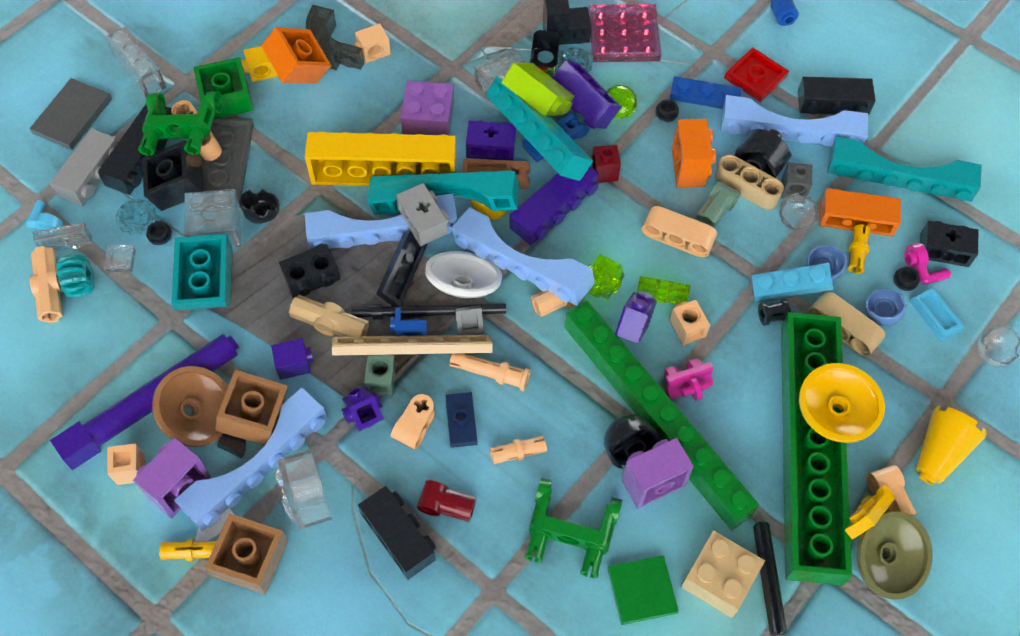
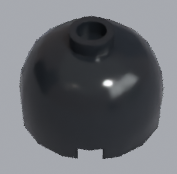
(628, 436)

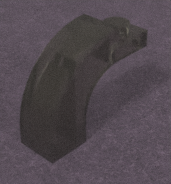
(322, 24)

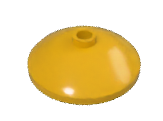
(849, 391)

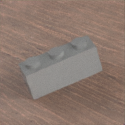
(79, 174)

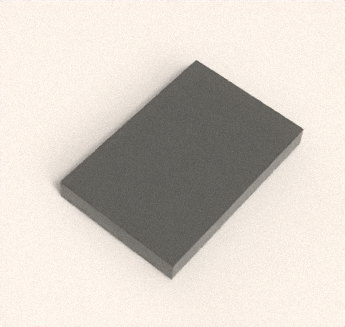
(71, 113)

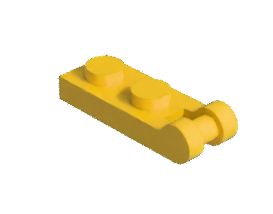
(870, 511)

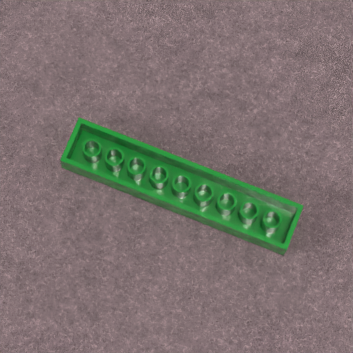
(812, 465)

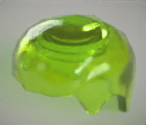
(626, 98)

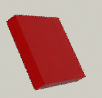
(756, 74)

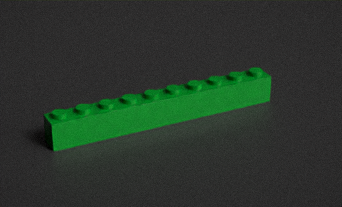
(648, 400)

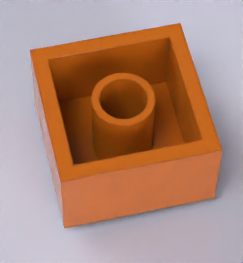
(296, 55)
(692, 153)

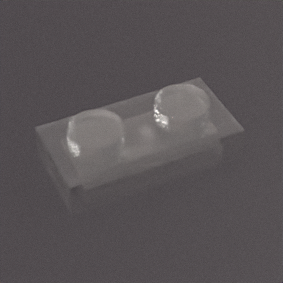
(63, 237)

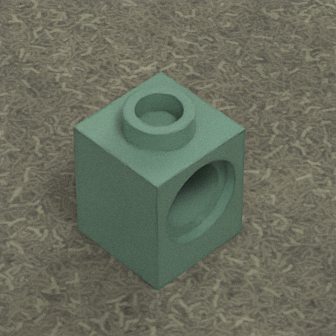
(383, 383)

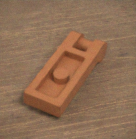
(522, 168)

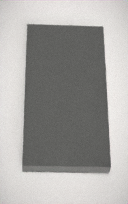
(230, 167)

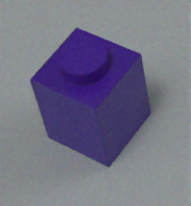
(292, 358)

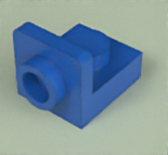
(408, 327)

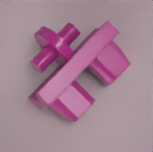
(690, 381)

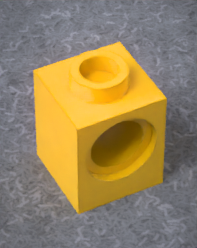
(258, 64)

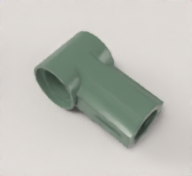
(719, 201)

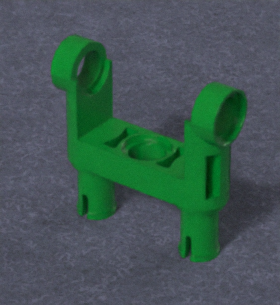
(192, 126)
(592, 540)

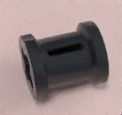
(773, 312)

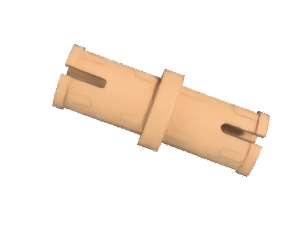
(518, 449)

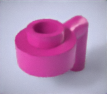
(917, 257)

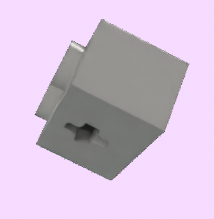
(422, 214)

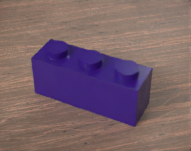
(590, 97)

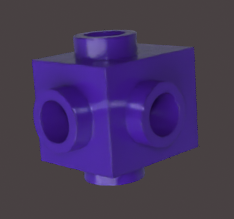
(362, 408)

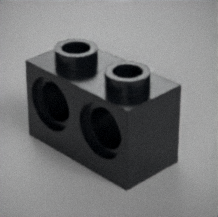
(308, 265)

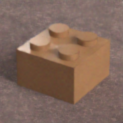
(250, 407)
(247, 553)

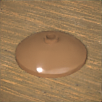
(197, 390)

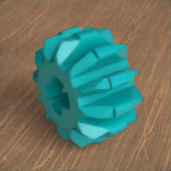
(75, 275)

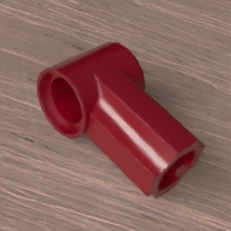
(438, 500)

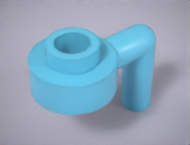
(42, 220)

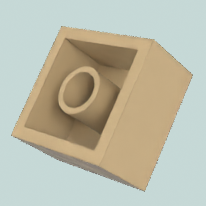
(723, 574)

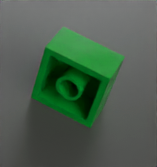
(228, 79)

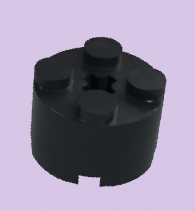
(764, 151)

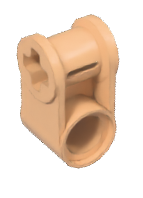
(413, 425)

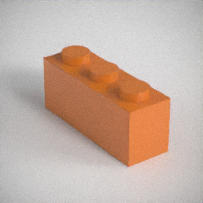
(847, 209)

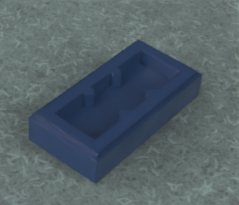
(461, 419)

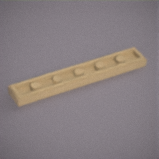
(411, 344)

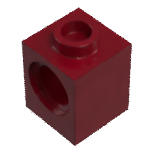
(606, 163)

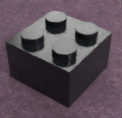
(171, 175)

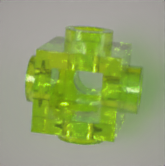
(607, 277)

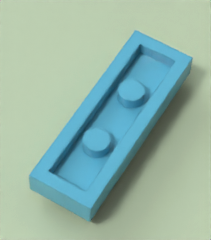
(792, 282)

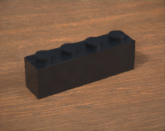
(125, 163)

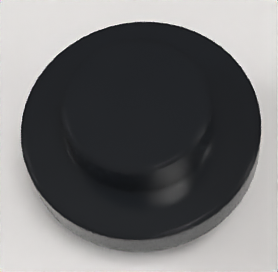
(667, 110)
(158, 233)
(906, 278)

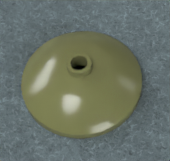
(904, 559)

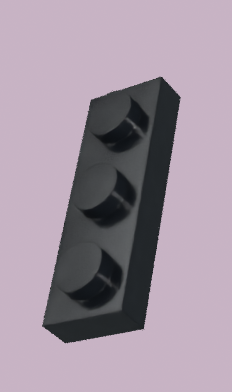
(401, 270)

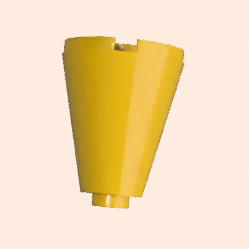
(947, 444)

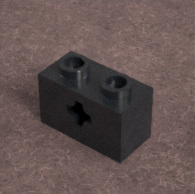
(950, 243)

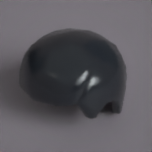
(259, 206)

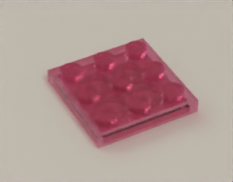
(624, 33)

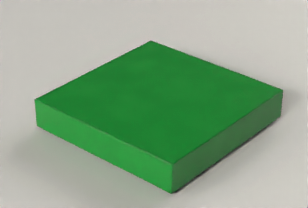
(642, 590)

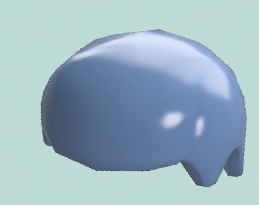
(831, 255)
(885, 307)

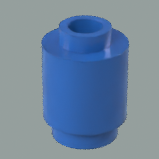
(784, 11)

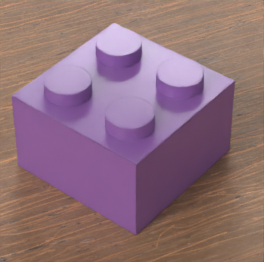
(427, 108)
(656, 472)
(170, 475)

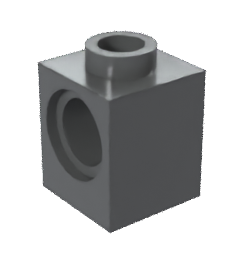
(797, 179)

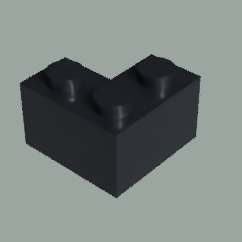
(570, 23)

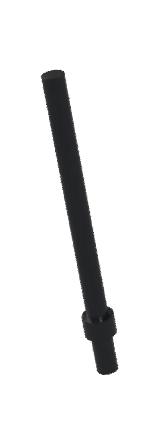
(377, 311)

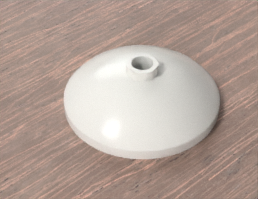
(463, 274)

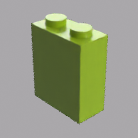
(538, 89)

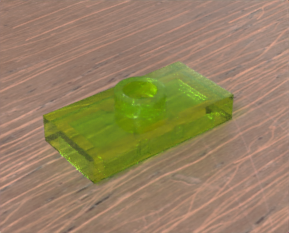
(664, 290)

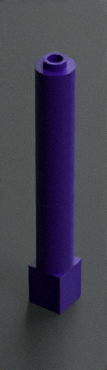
(83, 441)

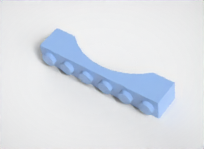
(743, 115)
(345, 232)
(562, 277)
(211, 497)

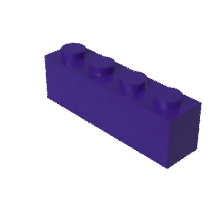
(550, 205)

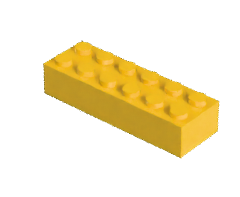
(355, 157)

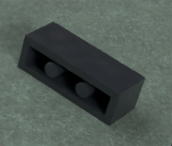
(835, 95)
(398, 531)

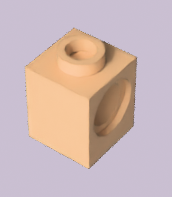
(373, 42)
(688, 331)
(124, 462)

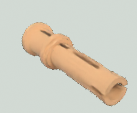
(502, 373)

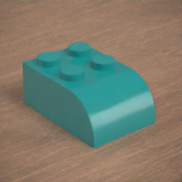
(202, 272)

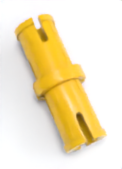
(859, 249)
(186, 550)

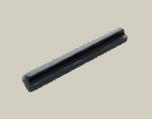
(770, 579)

